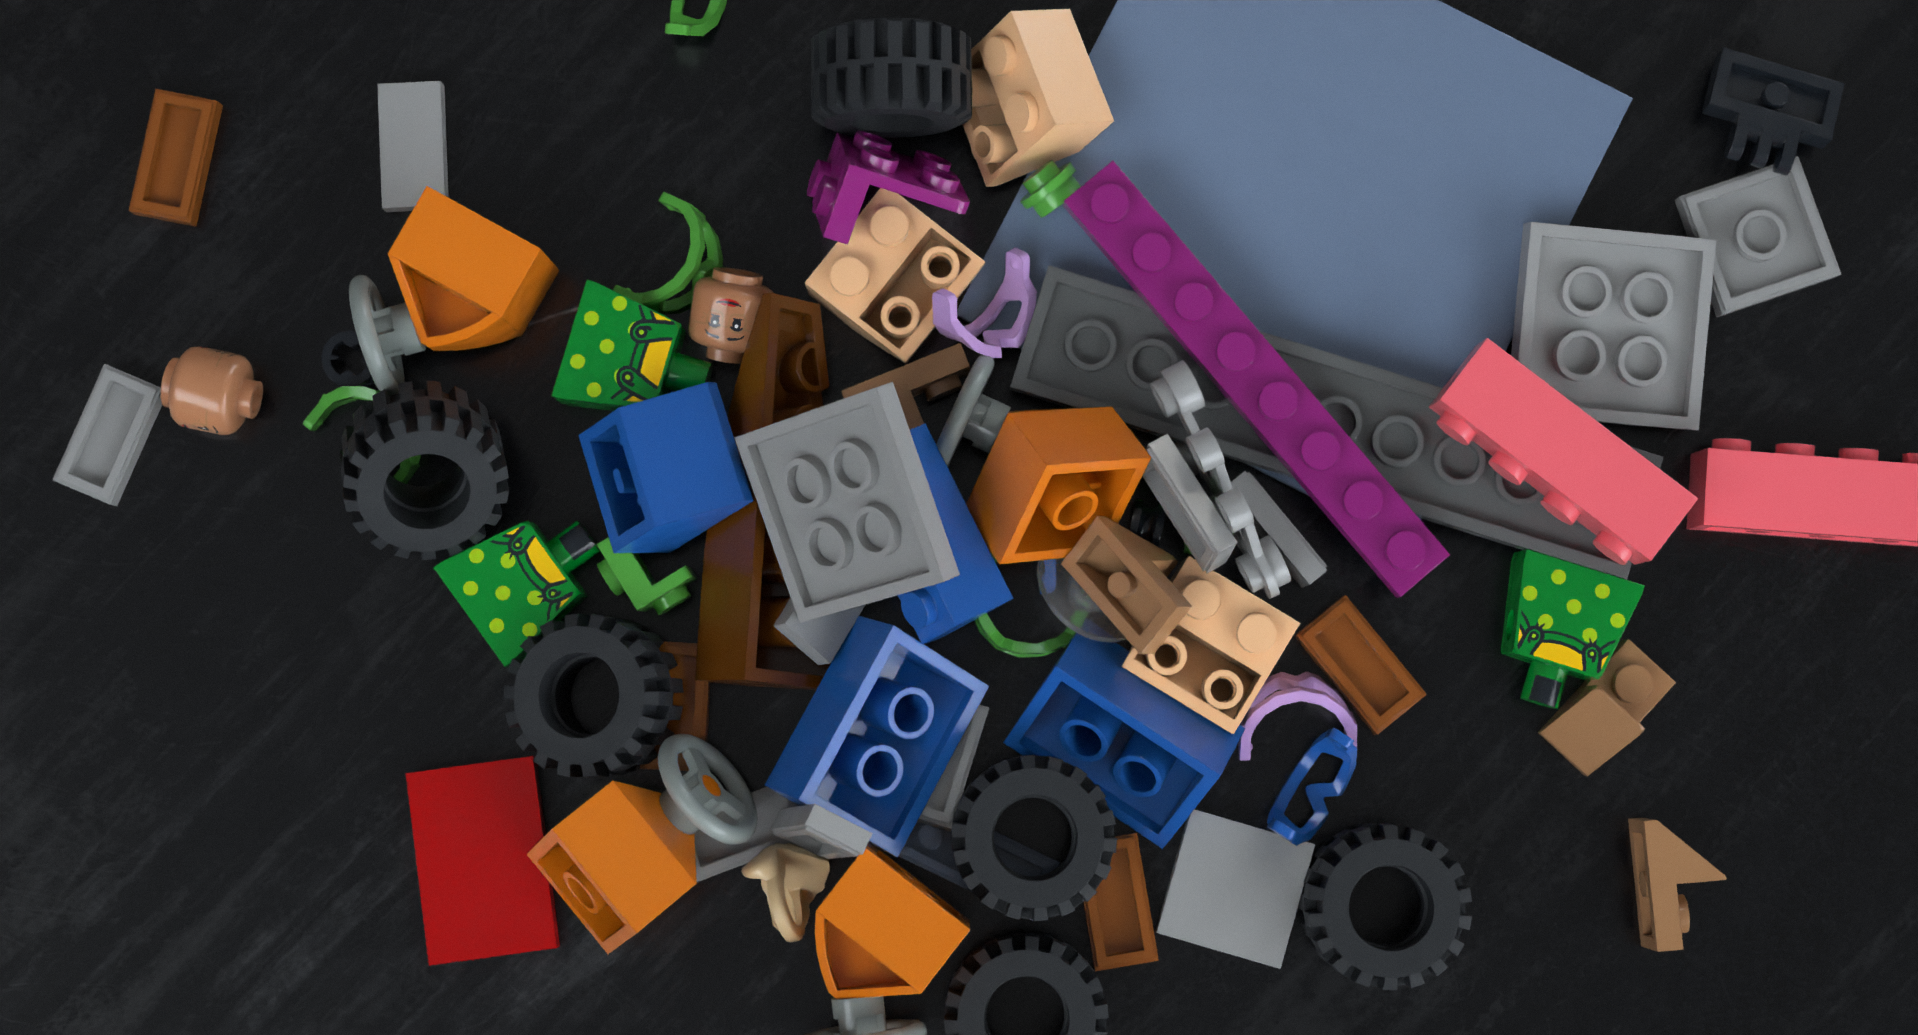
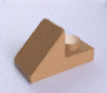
(932, 375)
(1128, 582)
(1607, 711)
(1658, 866)

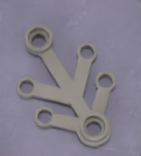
(1261, 560)

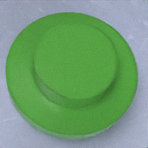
(1049, 187)

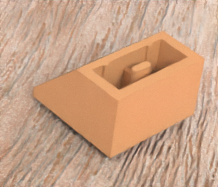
(1032, 95)
(889, 273)
(1218, 649)

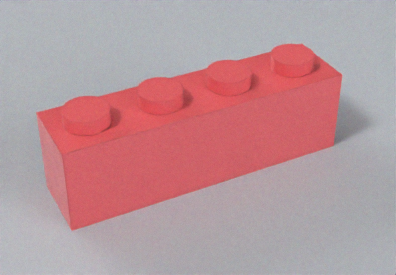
(1561, 454)
(1804, 493)

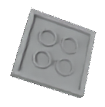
(1616, 320)
(847, 504)

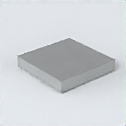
(1764, 236)
(1234, 888)

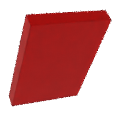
(473, 861)

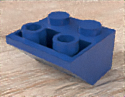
(665, 469)

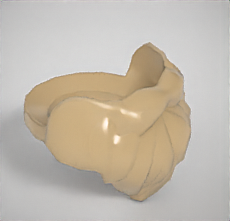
(790, 881)

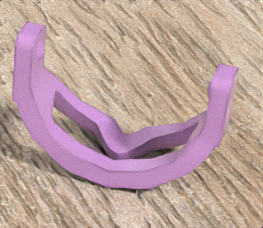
(1015, 287)
(1304, 687)

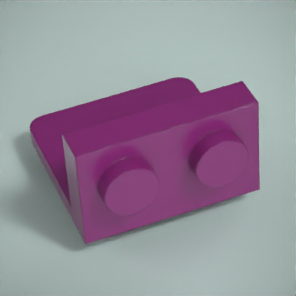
(868, 160)

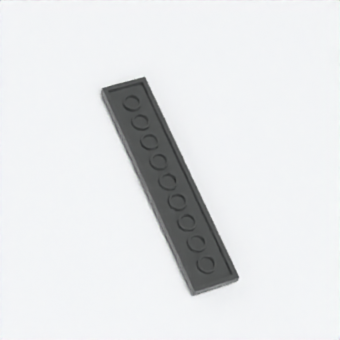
(1106, 347)

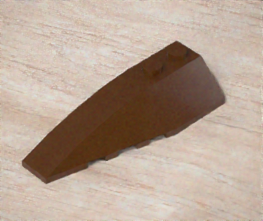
(741, 575)

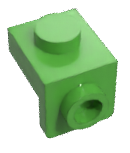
(630, 574)

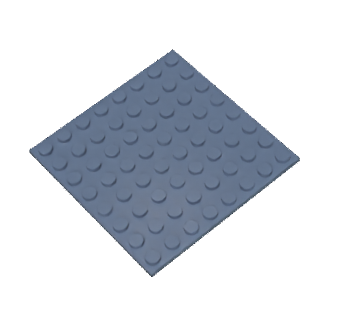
(1332, 168)

